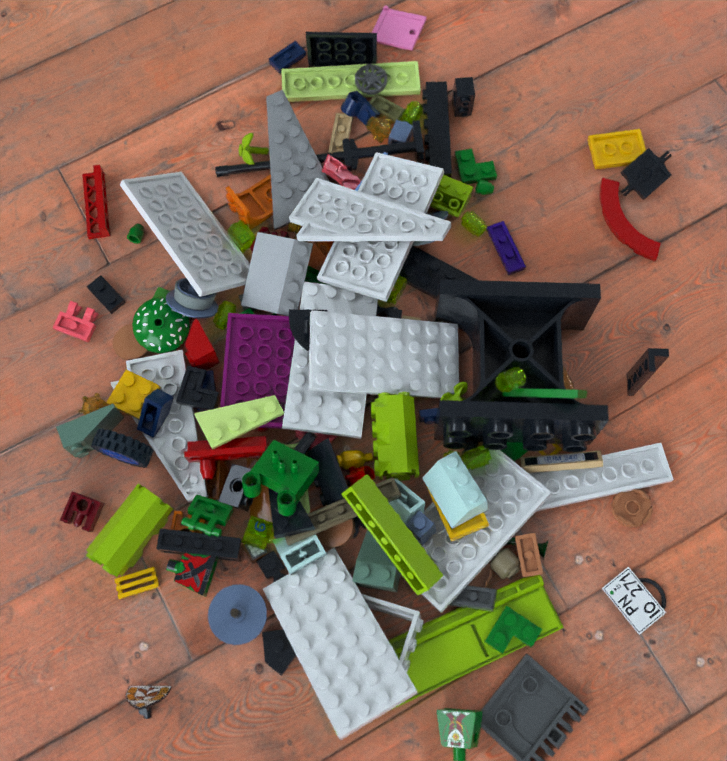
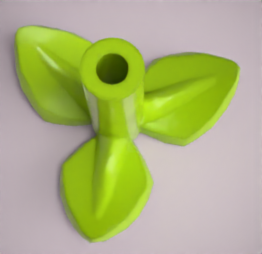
(245, 150)
(459, 389)

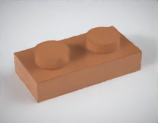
(528, 555)

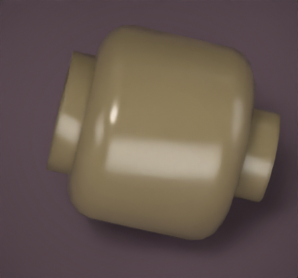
(505, 564)

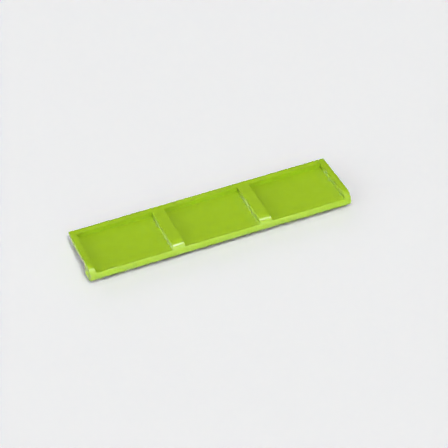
(455, 641)

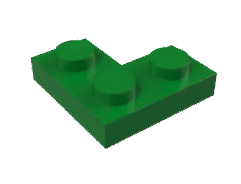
(471, 171)
(511, 625)

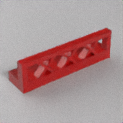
(101, 203)
(235, 449)

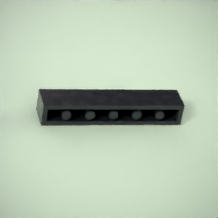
(437, 126)

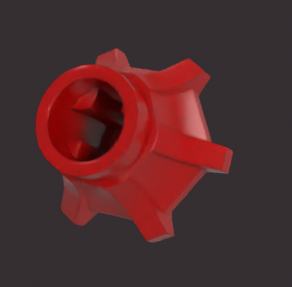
(358, 473)

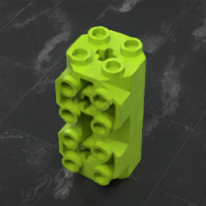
(395, 436)
(128, 531)

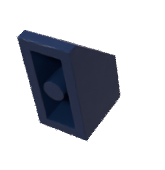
(154, 412)

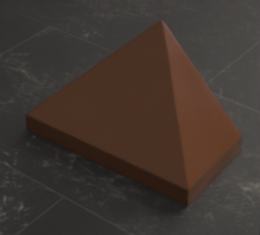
(216, 485)

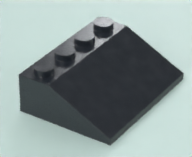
(341, 48)

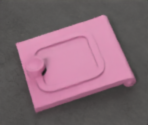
(395, 27)

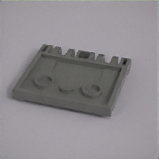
(528, 709)

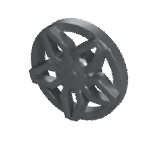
(371, 79)

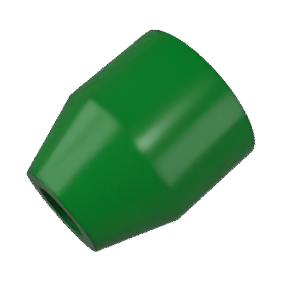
(484, 187)
(136, 234)

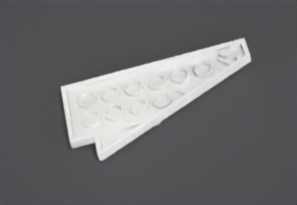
(345, 214)
(180, 424)

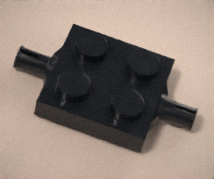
(646, 173)

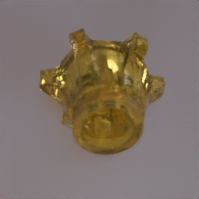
(379, 128)
(92, 404)

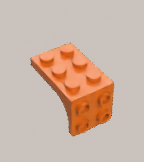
(252, 204)

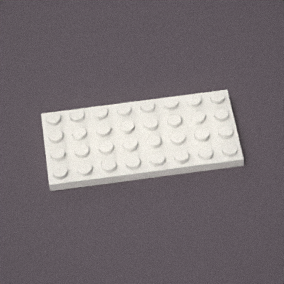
(188, 231)
(375, 265)
(382, 355)
(325, 410)
(511, 501)
(339, 644)

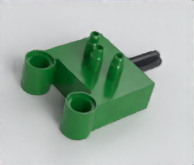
(284, 471)

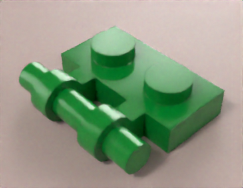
(209, 510)

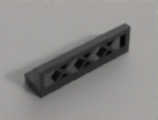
(645, 368)
(197, 543)

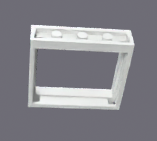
(404, 613)

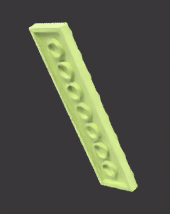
(338, 81)

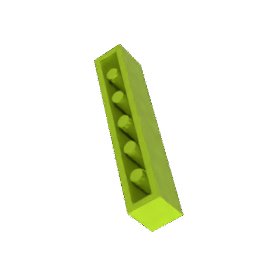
(392, 535)

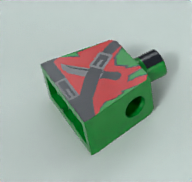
(194, 571)

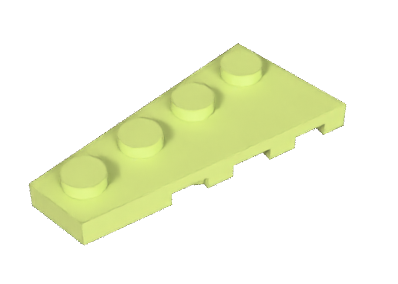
(232, 421)

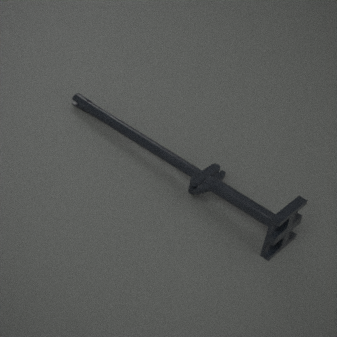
(350, 154)

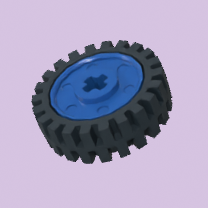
(122, 448)

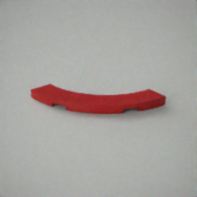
(620, 225)

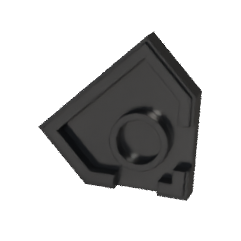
(278, 650)

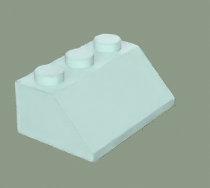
(455, 490)

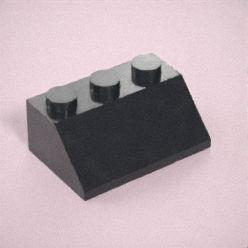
(330, 476)

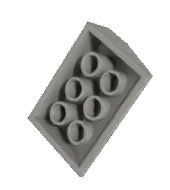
(276, 273)

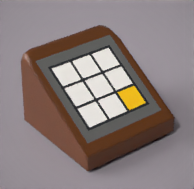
(255, 553)

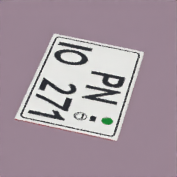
(633, 600)

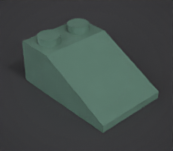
(80, 432)
(374, 567)

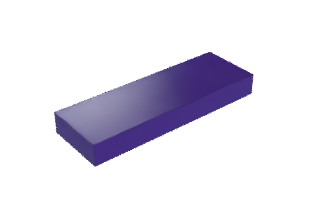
(506, 248)

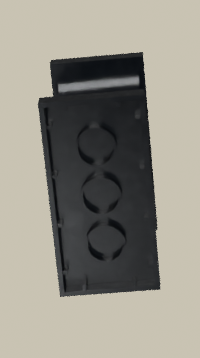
(519, 328)

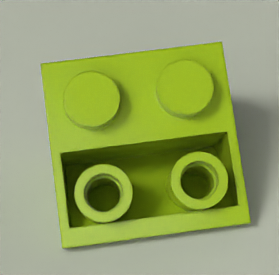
(452, 196)

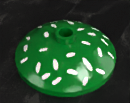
(161, 338)

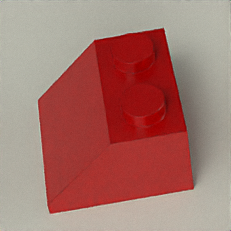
(199, 348)

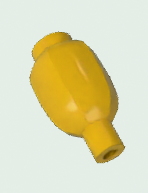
(353, 458)

